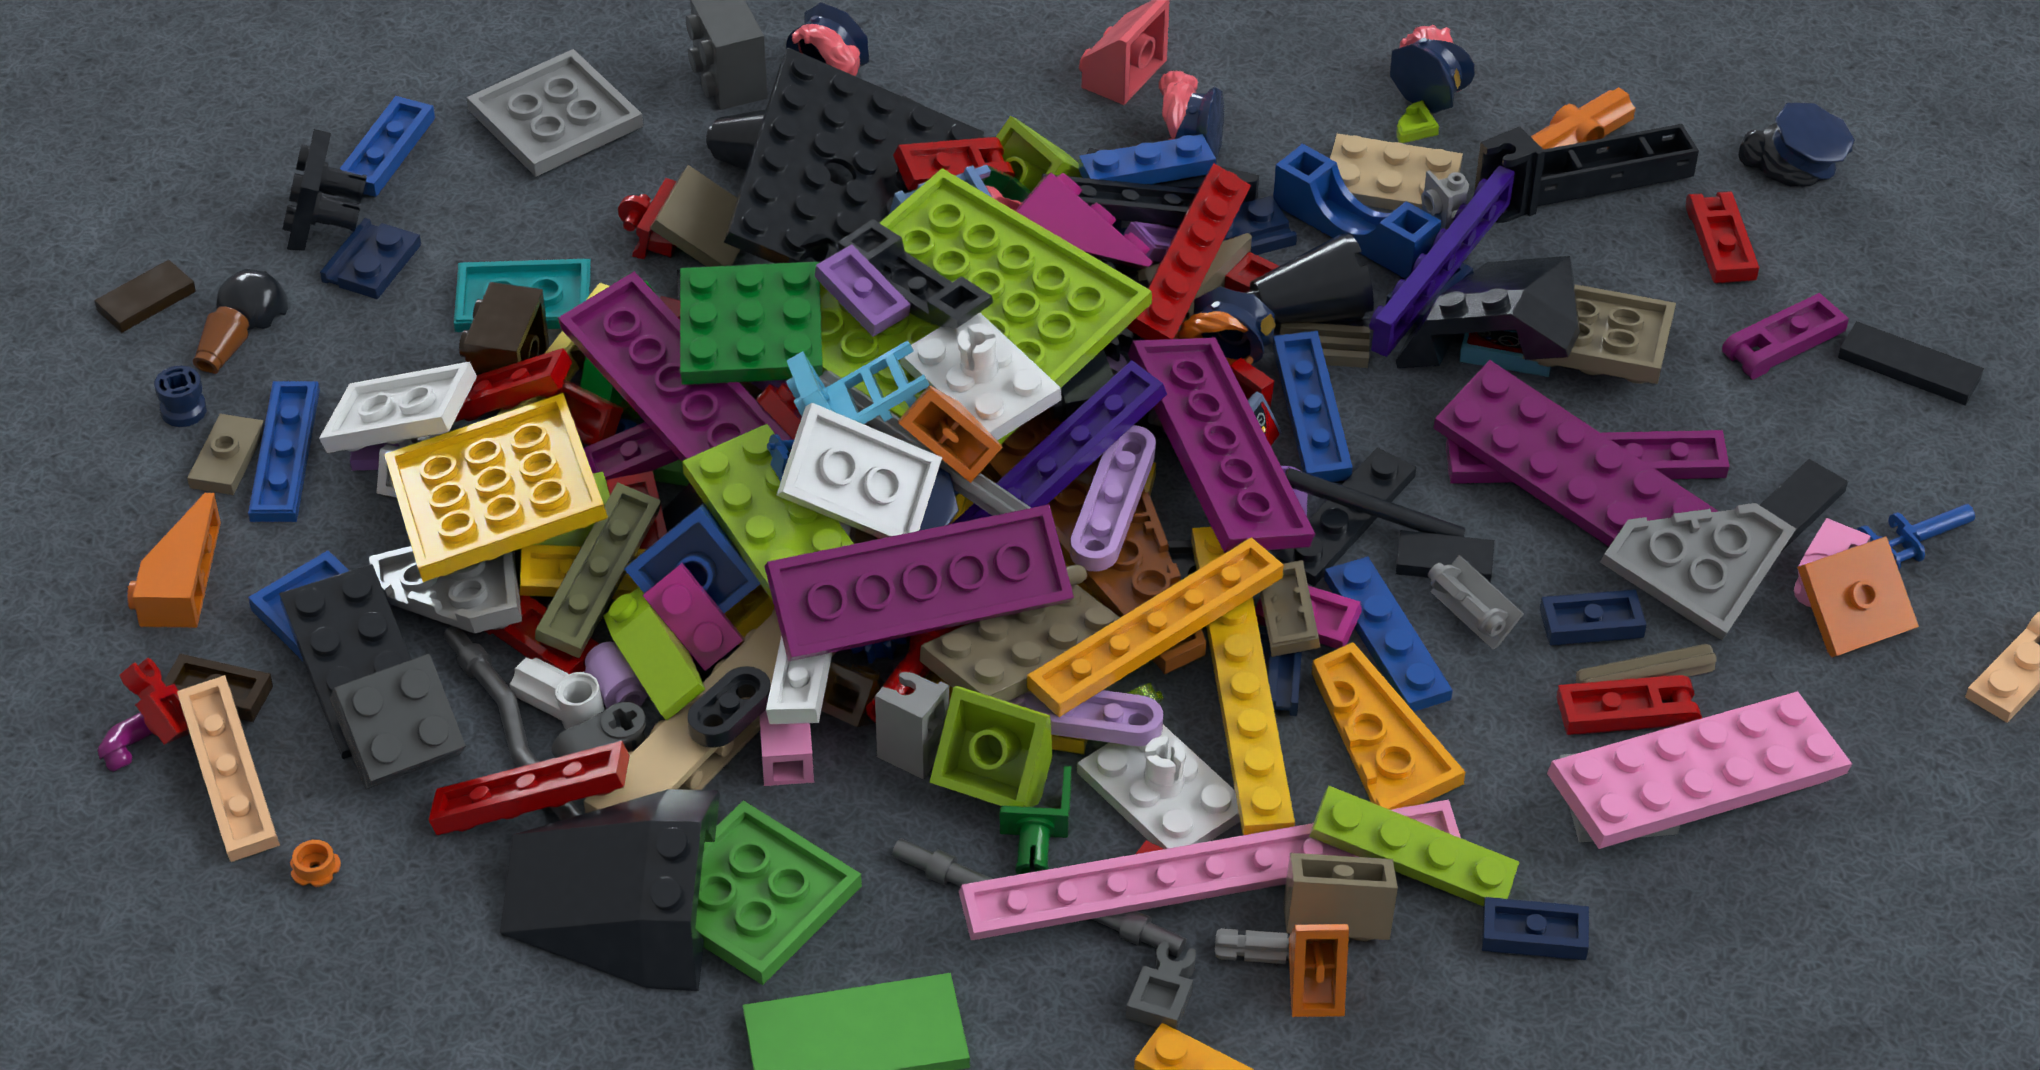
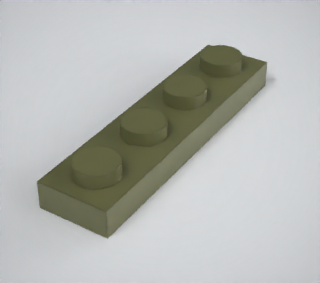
(597, 571)

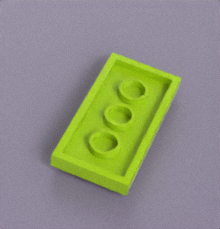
(742, 497)

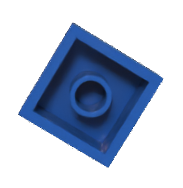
(706, 554)

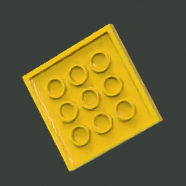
(494, 487)

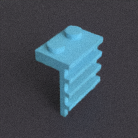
(837, 397)

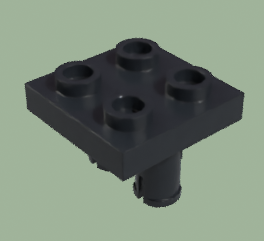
(308, 191)

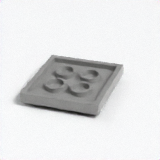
(554, 112)

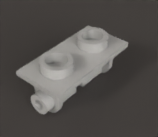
(1444, 196)
(1474, 600)

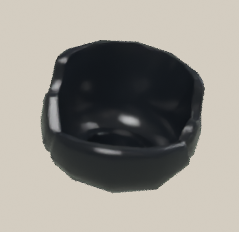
(255, 296)

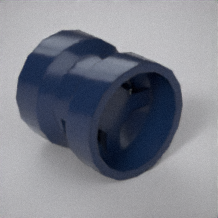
(180, 396)

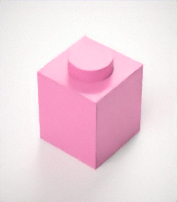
(786, 752)

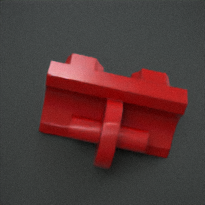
(639, 214)

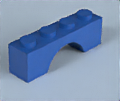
(1314, 192)

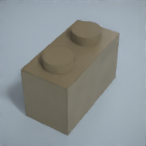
(1341, 892)

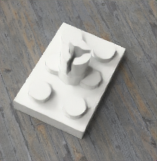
(983, 374)
(398, 408)
(858, 474)
(1163, 790)

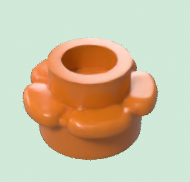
(313, 853)

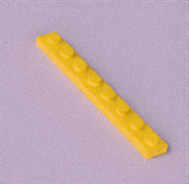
(1246, 708)

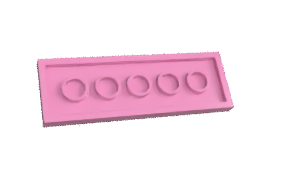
(1698, 769)

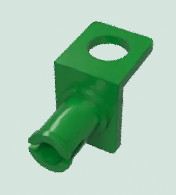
(1036, 827)

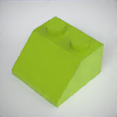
(993, 750)

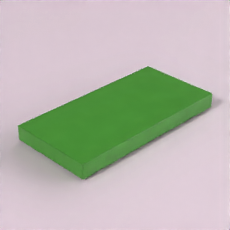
(861, 1028)

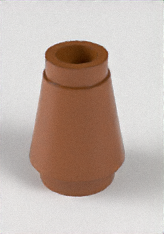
(220, 339)

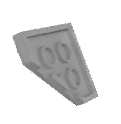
(1701, 560)
(469, 598)

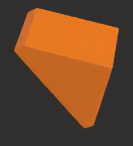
(950, 432)
(1318, 969)

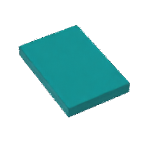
(563, 283)

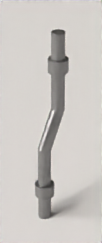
(478, 664)
(945, 868)

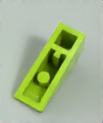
(653, 653)

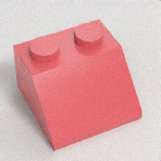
(1128, 53)

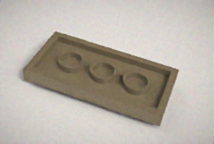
(1003, 650)

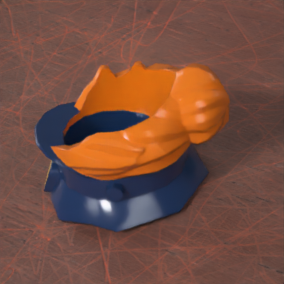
(1235, 319)

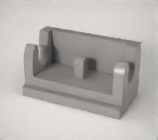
(911, 724)

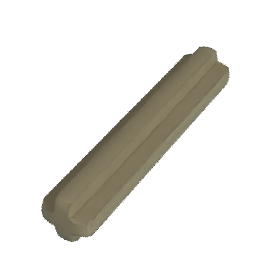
(1683, 661)

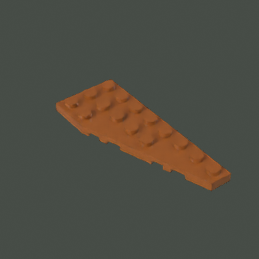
(1144, 559)

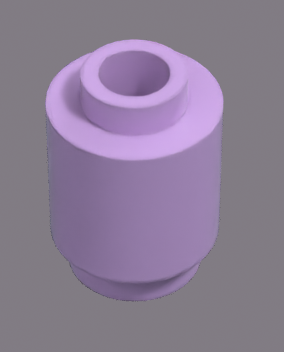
(614, 675)

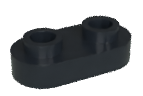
(722, 713)

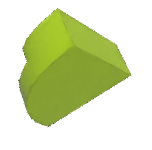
(1416, 124)

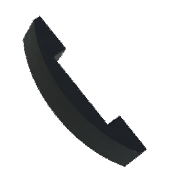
(928, 292)

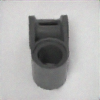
(603, 730)

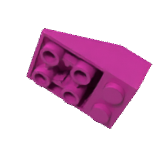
(1061, 211)

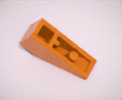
(177, 570)

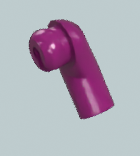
(119, 737)

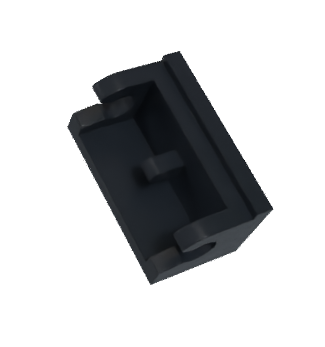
(1523, 156)

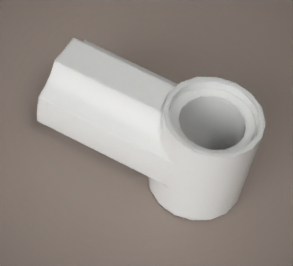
(560, 694)

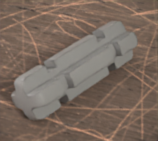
(1254, 946)

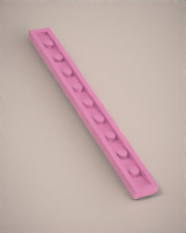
(1152, 878)

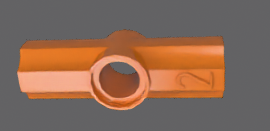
(1588, 122)

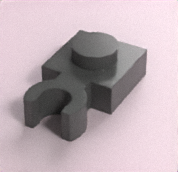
(1164, 991)

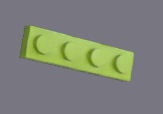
(1414, 847)

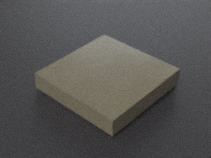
(698, 219)

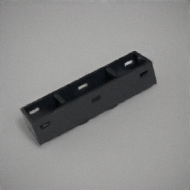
(1627, 163)

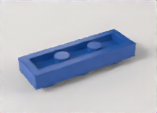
(389, 142)
(1150, 161)

